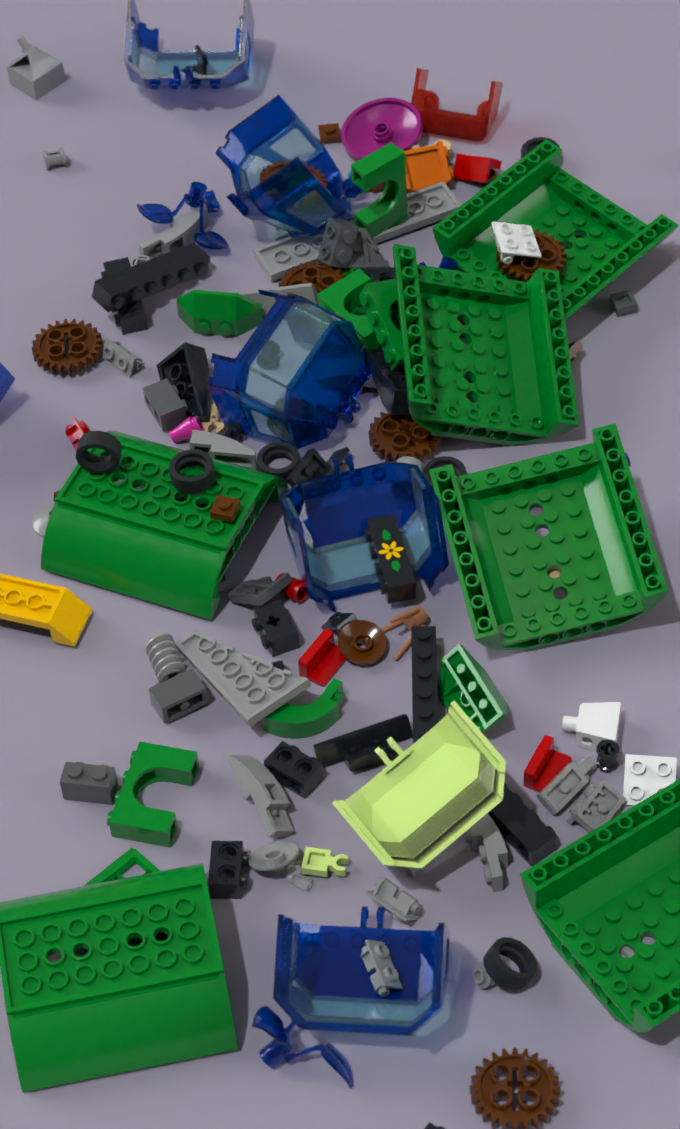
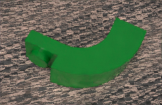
(309, 719)

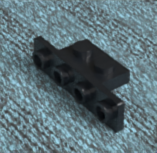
(314, 466)
(359, 745)

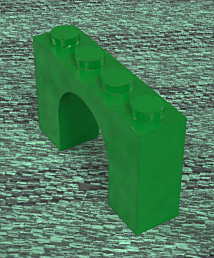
(391, 206)
(344, 297)
(378, 301)
(147, 766)

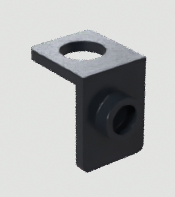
(202, 62)
(338, 621)

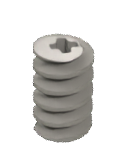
(164, 657)

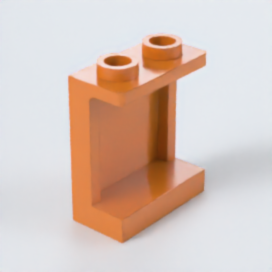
(427, 167)

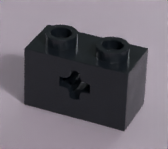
(275, 627)

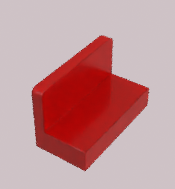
(474, 167)
(321, 659)
(544, 765)

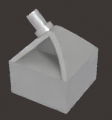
(35, 71)

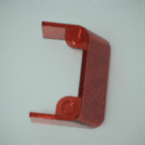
(454, 123)

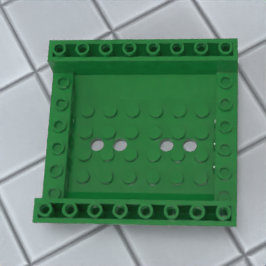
(553, 201)
(512, 353)
(144, 537)
(593, 540)
(611, 895)
(120, 1001)

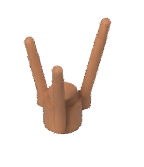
(411, 618)

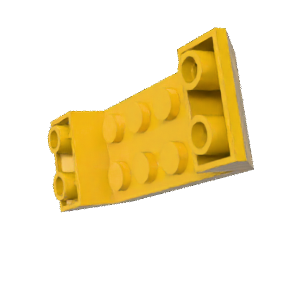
(44, 607)

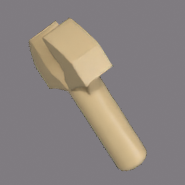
(213, 423)

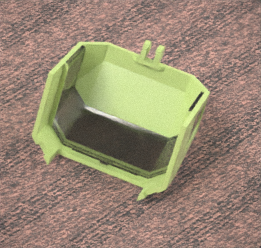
(427, 793)

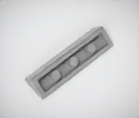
(306, 290)

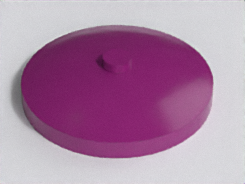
(379, 124)

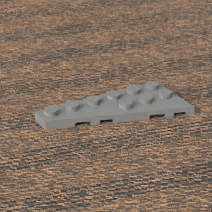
(243, 680)

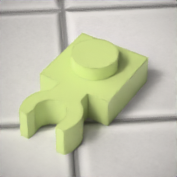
(320, 861)

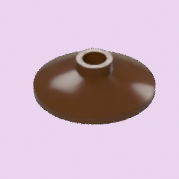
(363, 633)

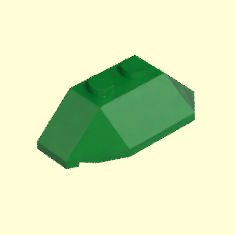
(219, 313)
(471, 688)

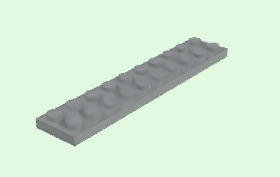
(424, 208)

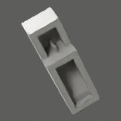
(223, 448)

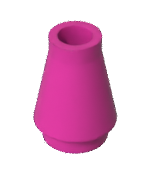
(185, 429)

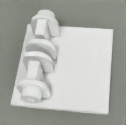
(514, 240)
(646, 776)

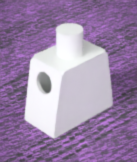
(594, 723)

